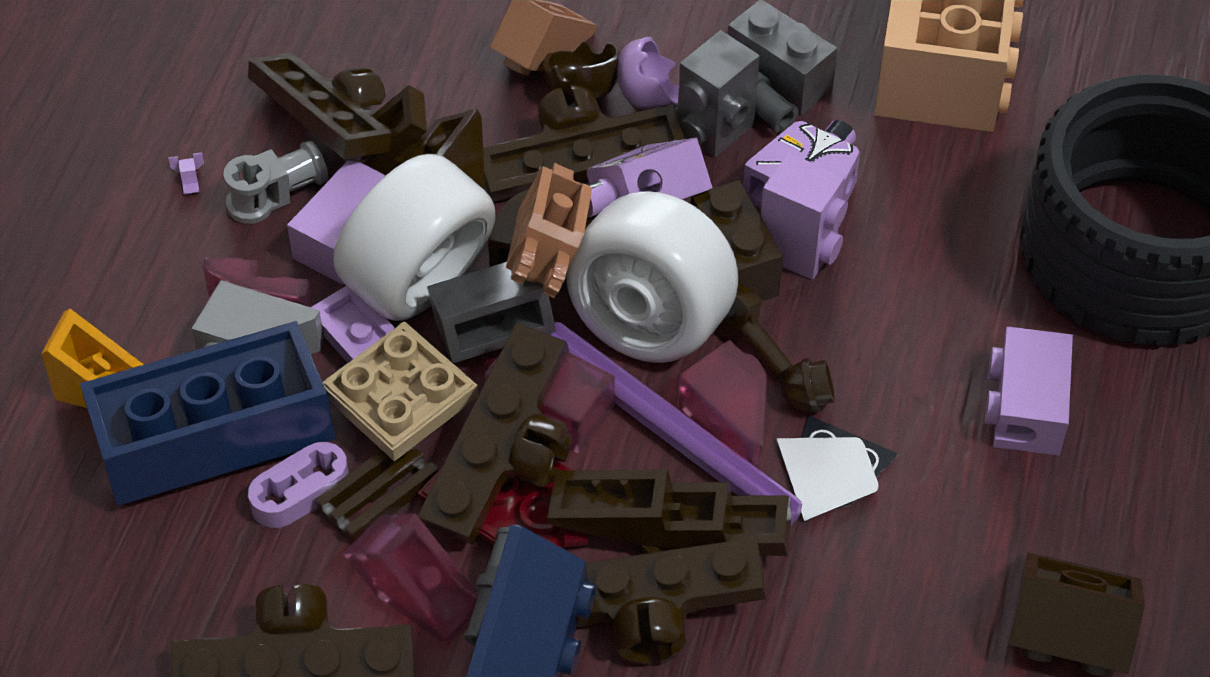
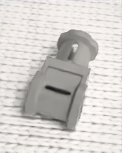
(270, 180)

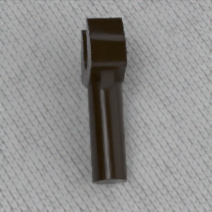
(743, 321)

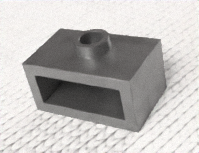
(790, 54)
(718, 92)
(482, 308)

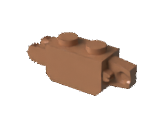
(549, 228)

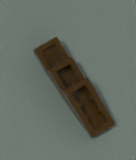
(664, 514)

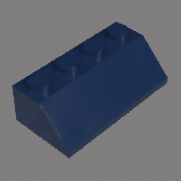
(208, 412)
(533, 611)

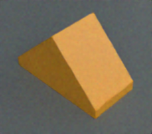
(80, 354)

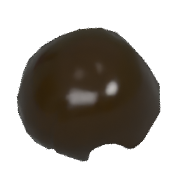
(583, 68)

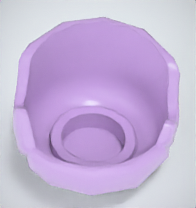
(645, 76)

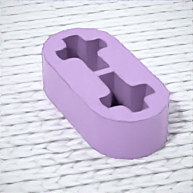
(296, 483)

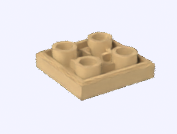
(399, 390)

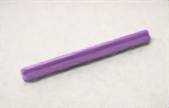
(678, 428)

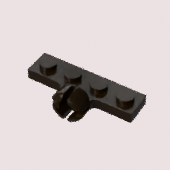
(330, 108)
(574, 138)
(502, 436)
(655, 592)
(298, 644)

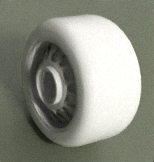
(413, 232)
(652, 277)

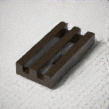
(369, 484)

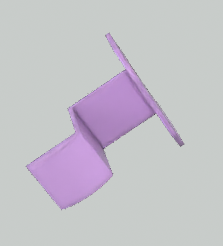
(187, 170)

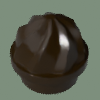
(808, 385)

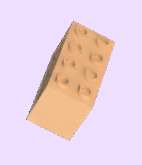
(949, 61)

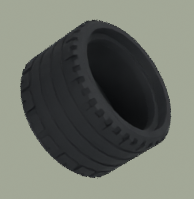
(1094, 268)

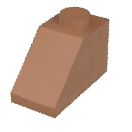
(537, 29)

